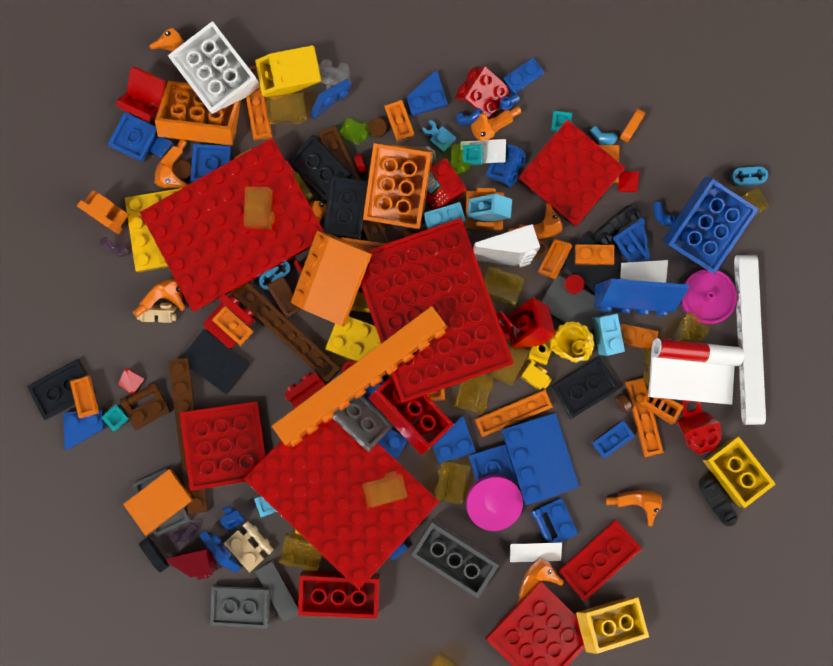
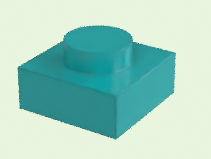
(559, 119)
(473, 154)
(115, 418)

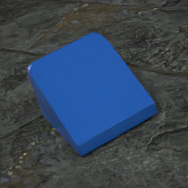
(161, 147)

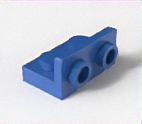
(507, 171)

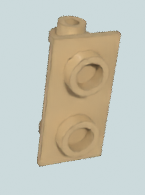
(164, 313)

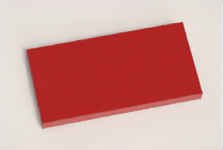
(599, 559)

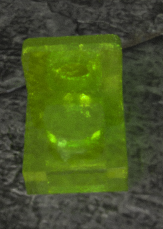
(354, 131)
(456, 156)

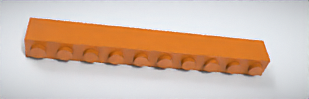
(359, 377)

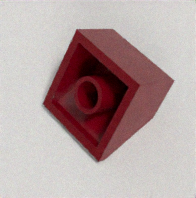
(195, 563)

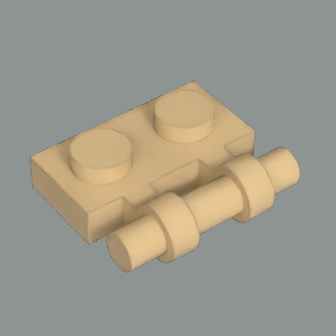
(244, 549)

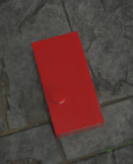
(416, 420)
(334, 596)

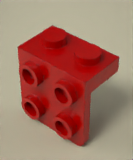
(482, 90)
(142, 94)
(243, 314)
(309, 386)

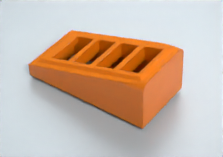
(671, 419)

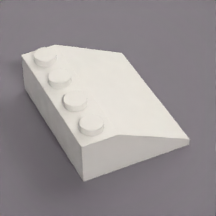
(214, 69)
(510, 248)

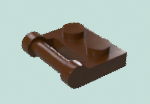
(148, 411)

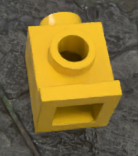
(539, 357)
(536, 376)

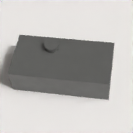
(455, 558)

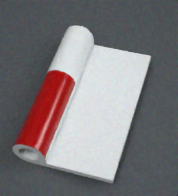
(693, 371)

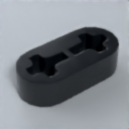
(154, 554)

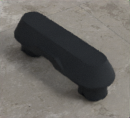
(605, 233)
(717, 501)

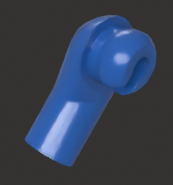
(507, 102)
(464, 120)
(661, 216)

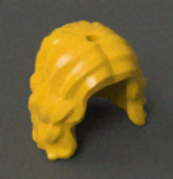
(571, 339)

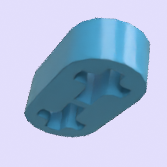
(749, 181)
(272, 272)

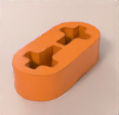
(632, 125)

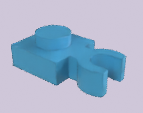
(440, 138)

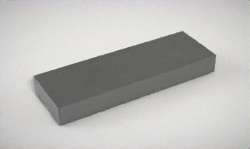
(279, 592)

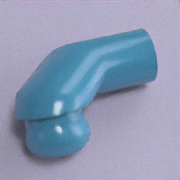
(603, 138)

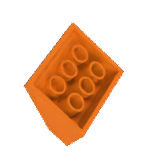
(187, 118)
(398, 185)
(331, 278)

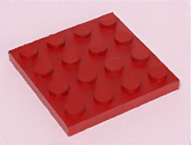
(571, 173)
(221, 444)
(538, 631)

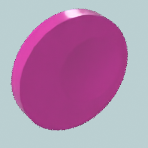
(709, 296)
(494, 502)

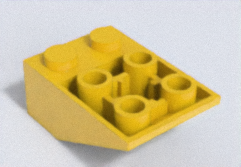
(288, 71)

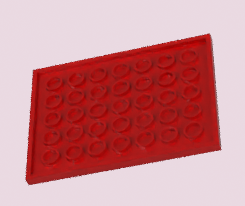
(205, 233)
(443, 273)
(323, 499)

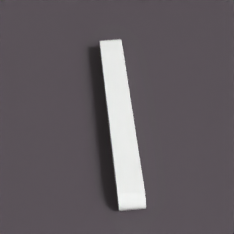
(750, 340)

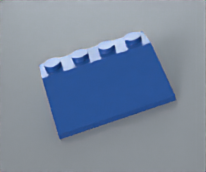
(710, 224)
(639, 296)
(540, 459)

